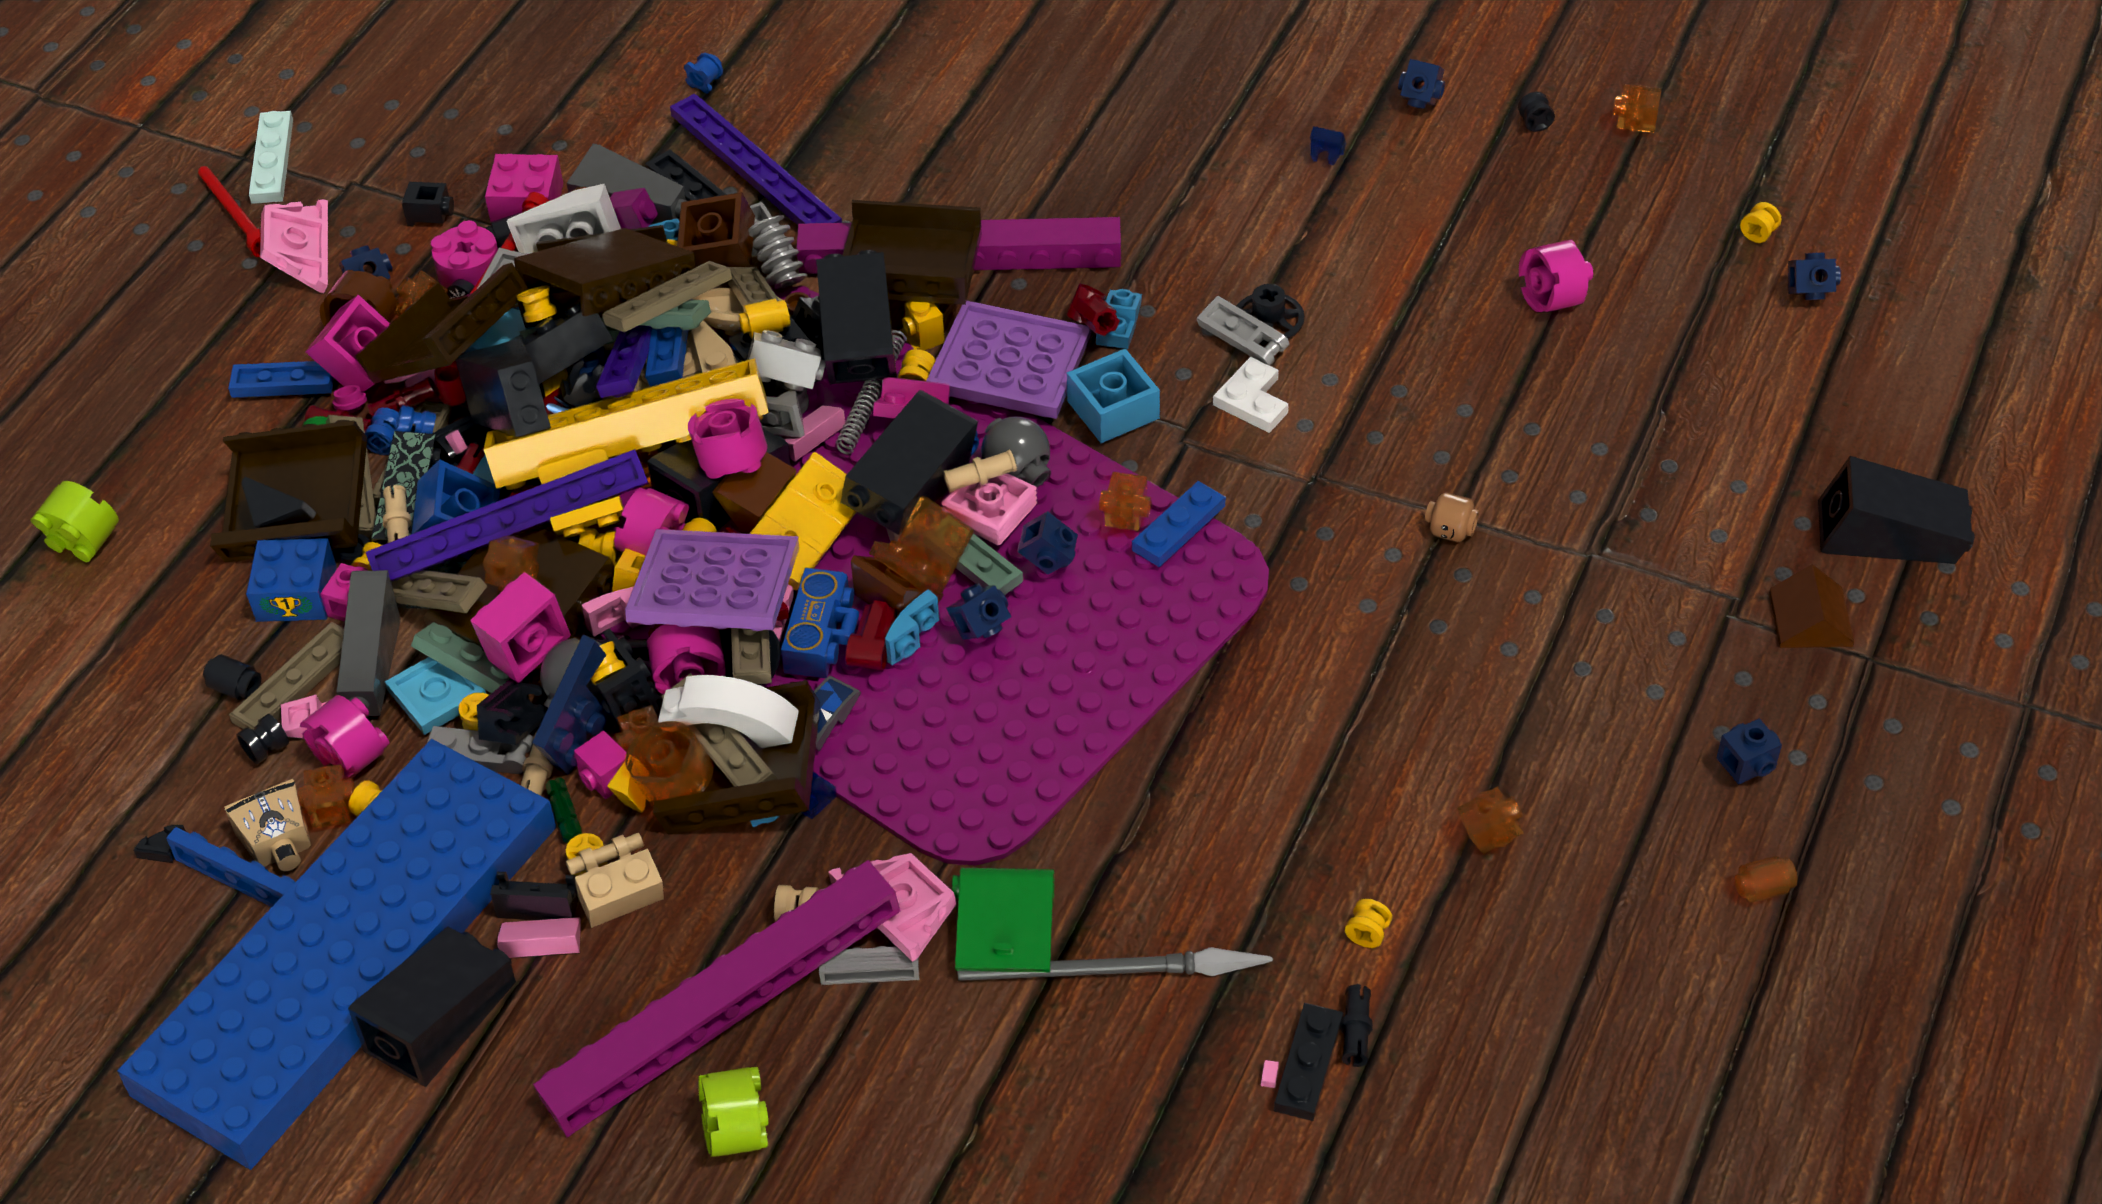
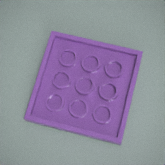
(1010, 358)
(713, 580)

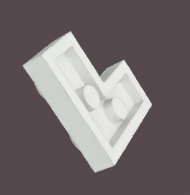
(1247, 398)

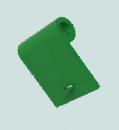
(1004, 919)

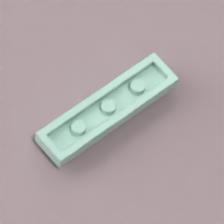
(271, 157)

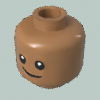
(1452, 517)

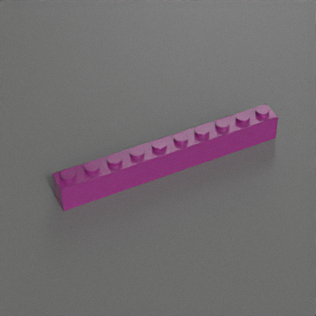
(1003, 243)
(716, 998)

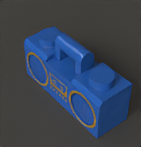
(812, 635)

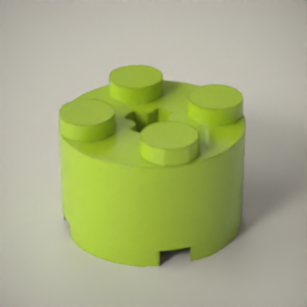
(75, 520)
(732, 1111)

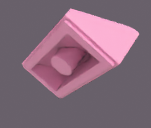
(817, 428)
(540, 937)

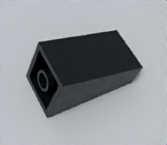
(855, 317)
(503, 389)
(909, 461)
(681, 477)
(1893, 515)
(431, 1004)

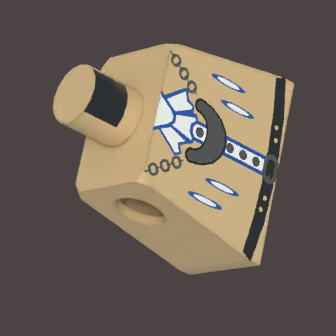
(271, 825)

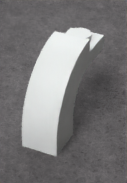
(732, 703)

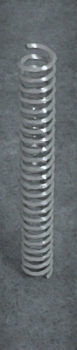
(859, 399)

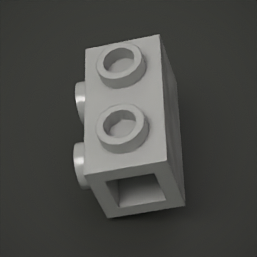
(786, 361)

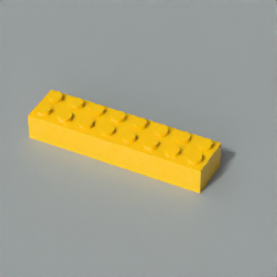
(622, 423)

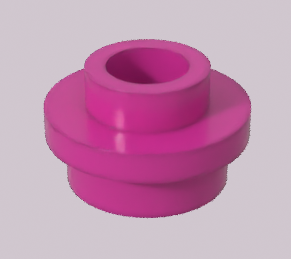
(349, 398)

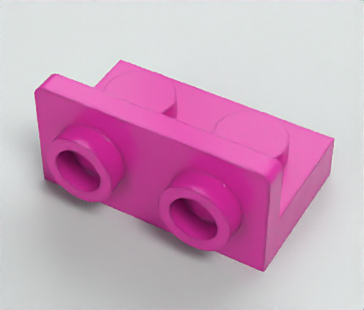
(899, 391)

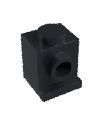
(427, 203)

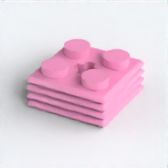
(993, 507)

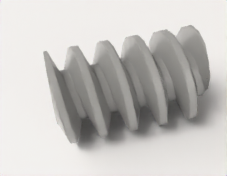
(775, 252)

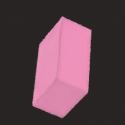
(456, 441)
(1269, 1074)

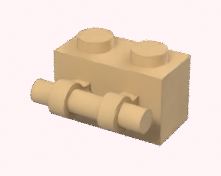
(618, 886)

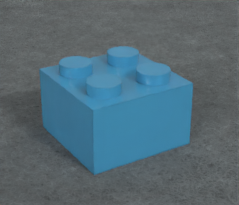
(1113, 395)

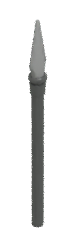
(1208, 962)

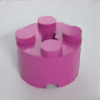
(463, 253)
(1554, 276)
(728, 438)
(646, 513)
(682, 651)
(344, 735)

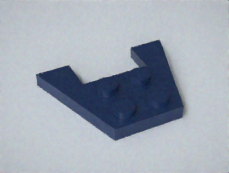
(574, 711)

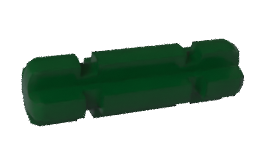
(563, 809)

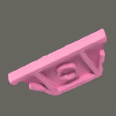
(297, 241)
(921, 899)

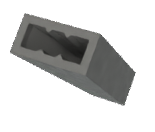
(622, 174)
(368, 639)

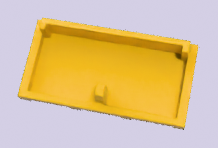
(810, 510)

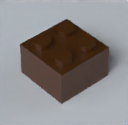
(717, 230)

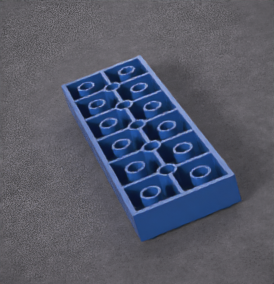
(275, 1011)

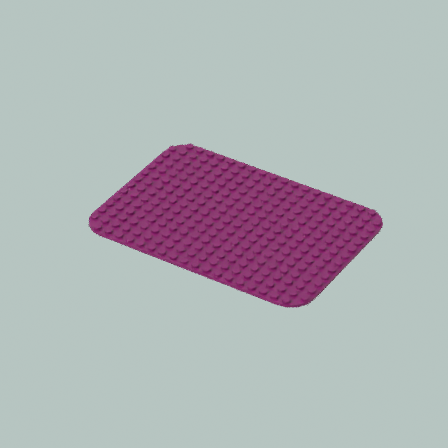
(997, 733)

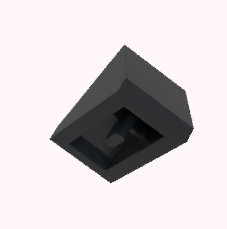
(274, 507)

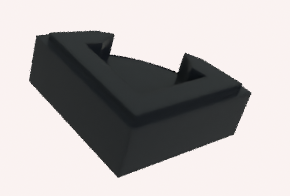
(156, 846)

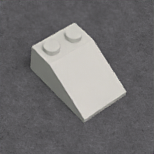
(568, 216)

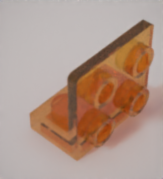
(927, 546)

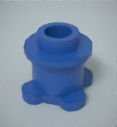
(703, 72)

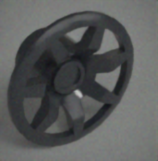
(1269, 307)

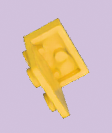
(574, 522)

